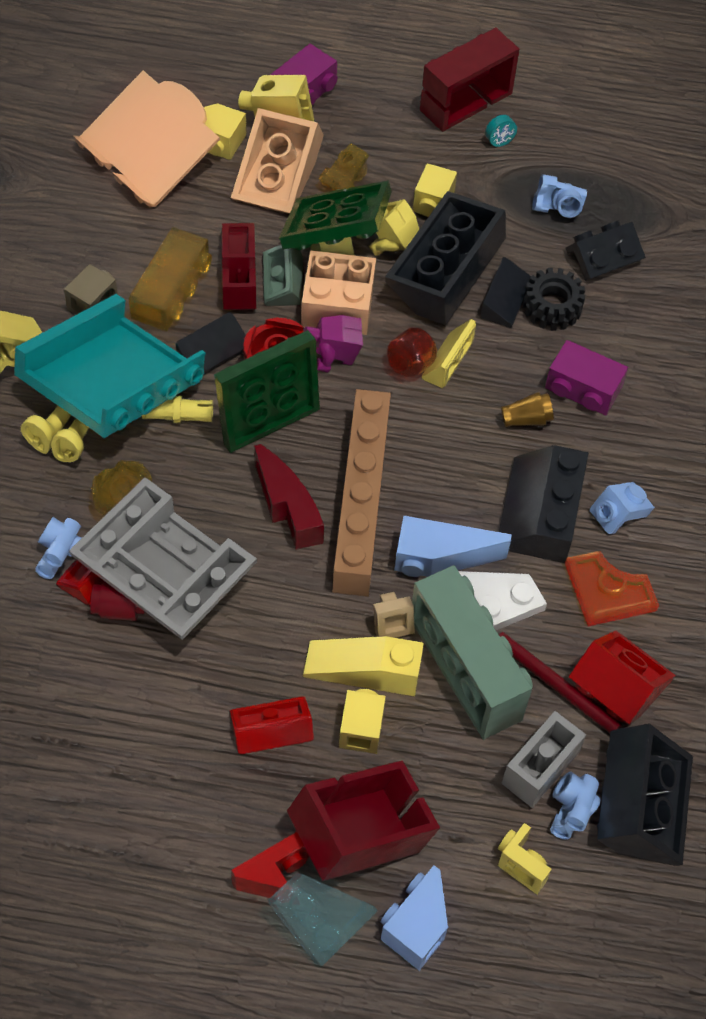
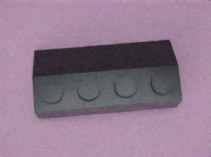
(447, 256)

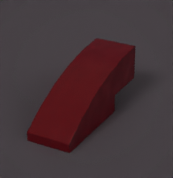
(238, 266)
(288, 499)

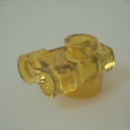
(342, 172)

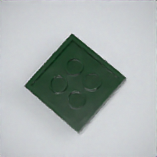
(336, 216)
(268, 391)

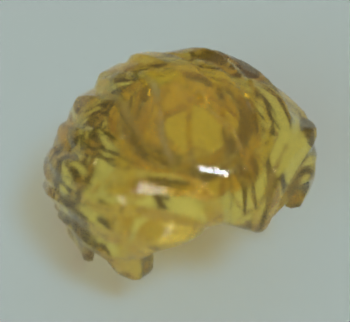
(115, 483)

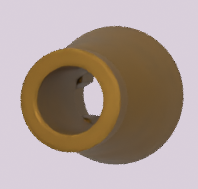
(529, 411)

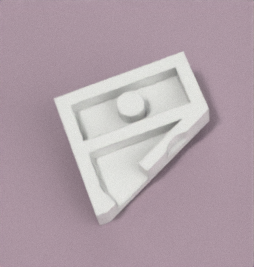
(506, 596)

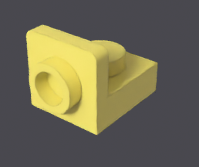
(523, 865)

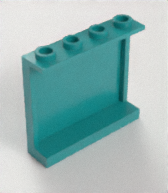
(105, 367)

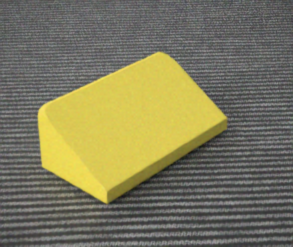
(450, 354)

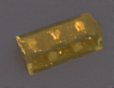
(170, 279)

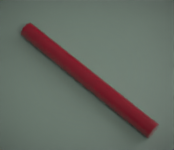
(562, 686)

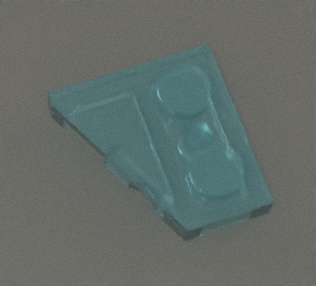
(319, 915)

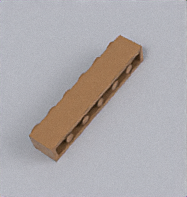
(361, 493)

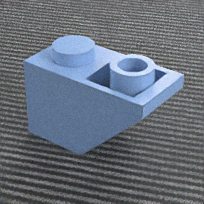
(420, 921)

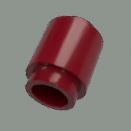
(112, 604)

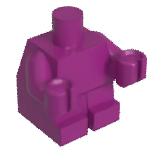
(337, 339)

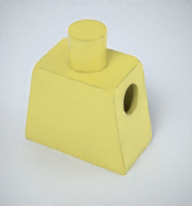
(279, 94)

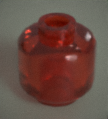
(411, 352)

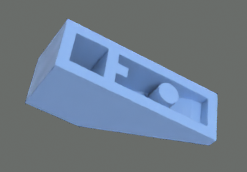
(434, 546)

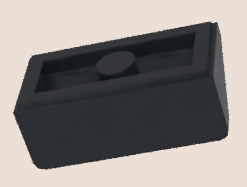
(505, 294)
(219, 339)

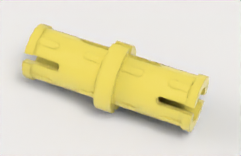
(183, 409)

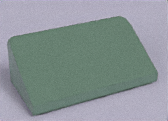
(283, 276)

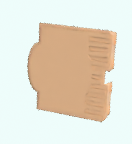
(150, 137)

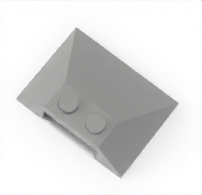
(161, 559)

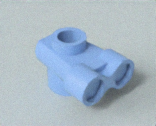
(558, 196)
(59, 539)
(578, 802)

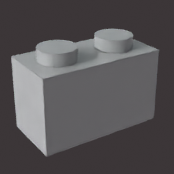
(543, 759)

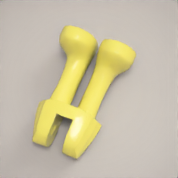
(49, 434)

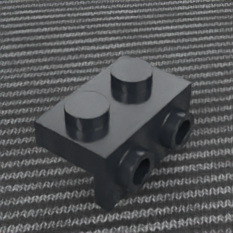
(608, 250)

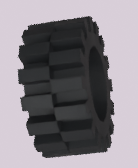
(552, 313)

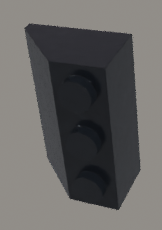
(544, 501)
(645, 795)

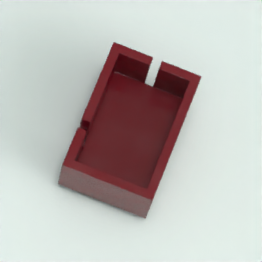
(484, 63)
(357, 822)

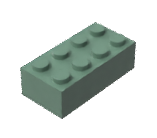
(470, 652)

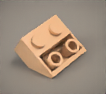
(337, 287)

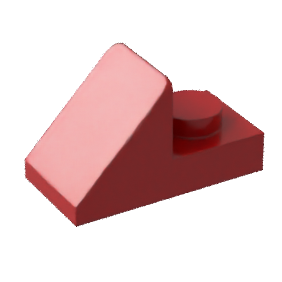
(263, 872)

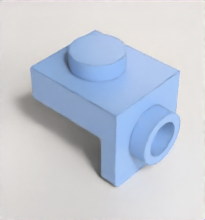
(620, 504)

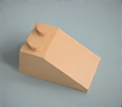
(277, 161)

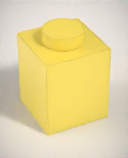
(432, 187)
(362, 721)

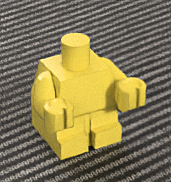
(396, 228)

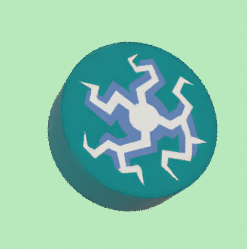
(501, 130)

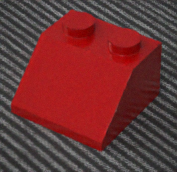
(620, 676)

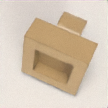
(393, 616)

